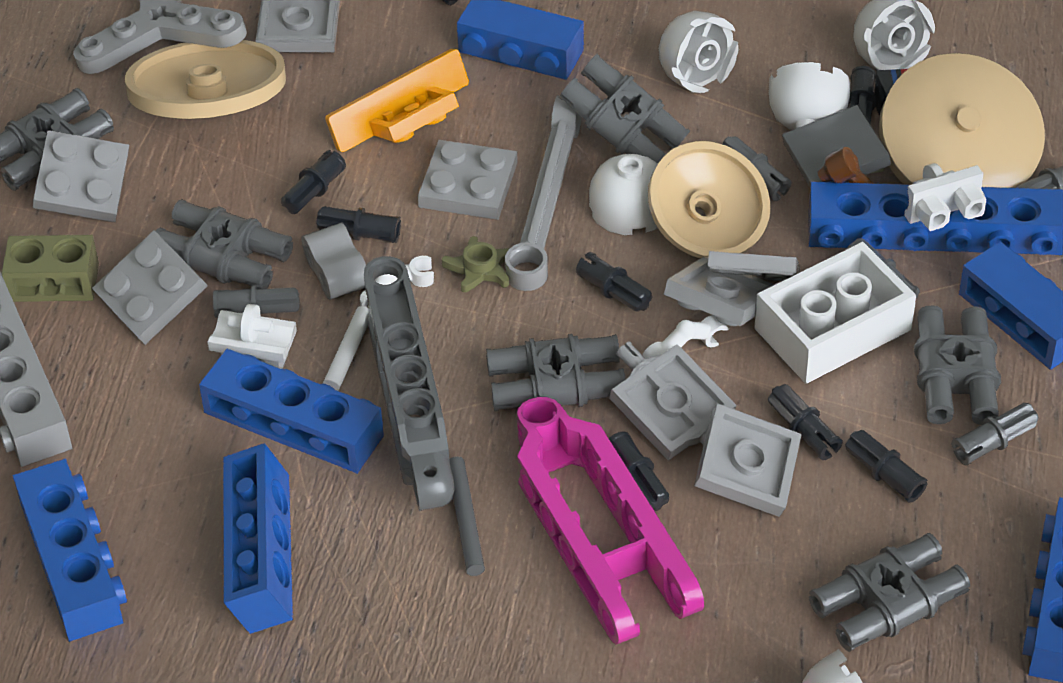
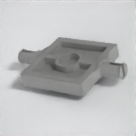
(667, 398)

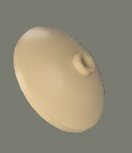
(718, 183)

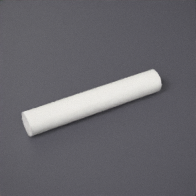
(347, 348)

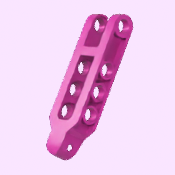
(555, 440)

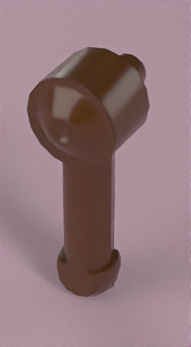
(841, 167)

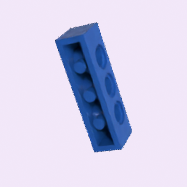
(292, 410)
(257, 539)
(68, 549)
(1045, 640)

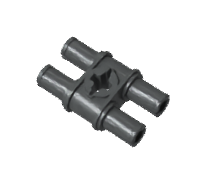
(623, 97)
(30, 132)
(224, 243)
(543, 359)
(957, 364)
(889, 591)

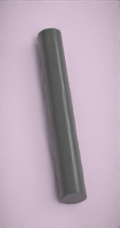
(466, 518)

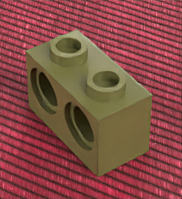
(50, 268)

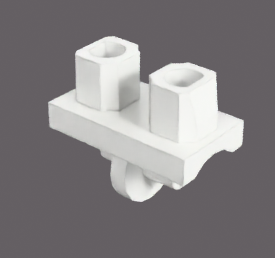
(942, 193)
(253, 335)

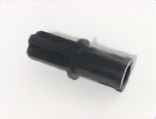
(863, 90)
(313, 181)
(361, 223)
(614, 282)
(804, 421)
(886, 465)
(640, 469)

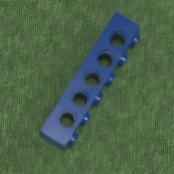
(1018, 217)

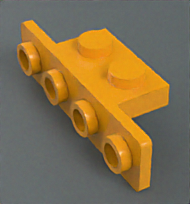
(401, 104)

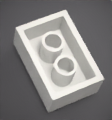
(834, 312)

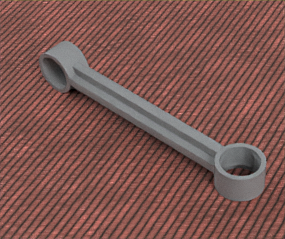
(564, 127)

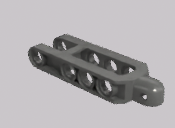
(404, 358)

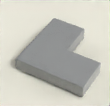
(762, 266)

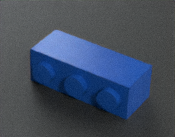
(521, 37)
(1017, 301)

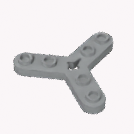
(155, 22)

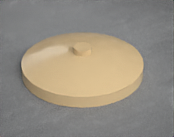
(205, 80)
(962, 116)

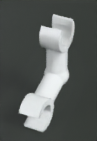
(420, 279)
(686, 331)

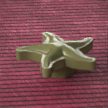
(478, 263)

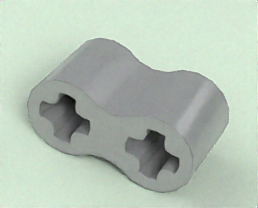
(334, 260)

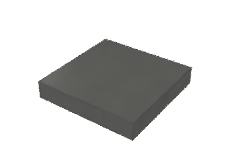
(847, 128)

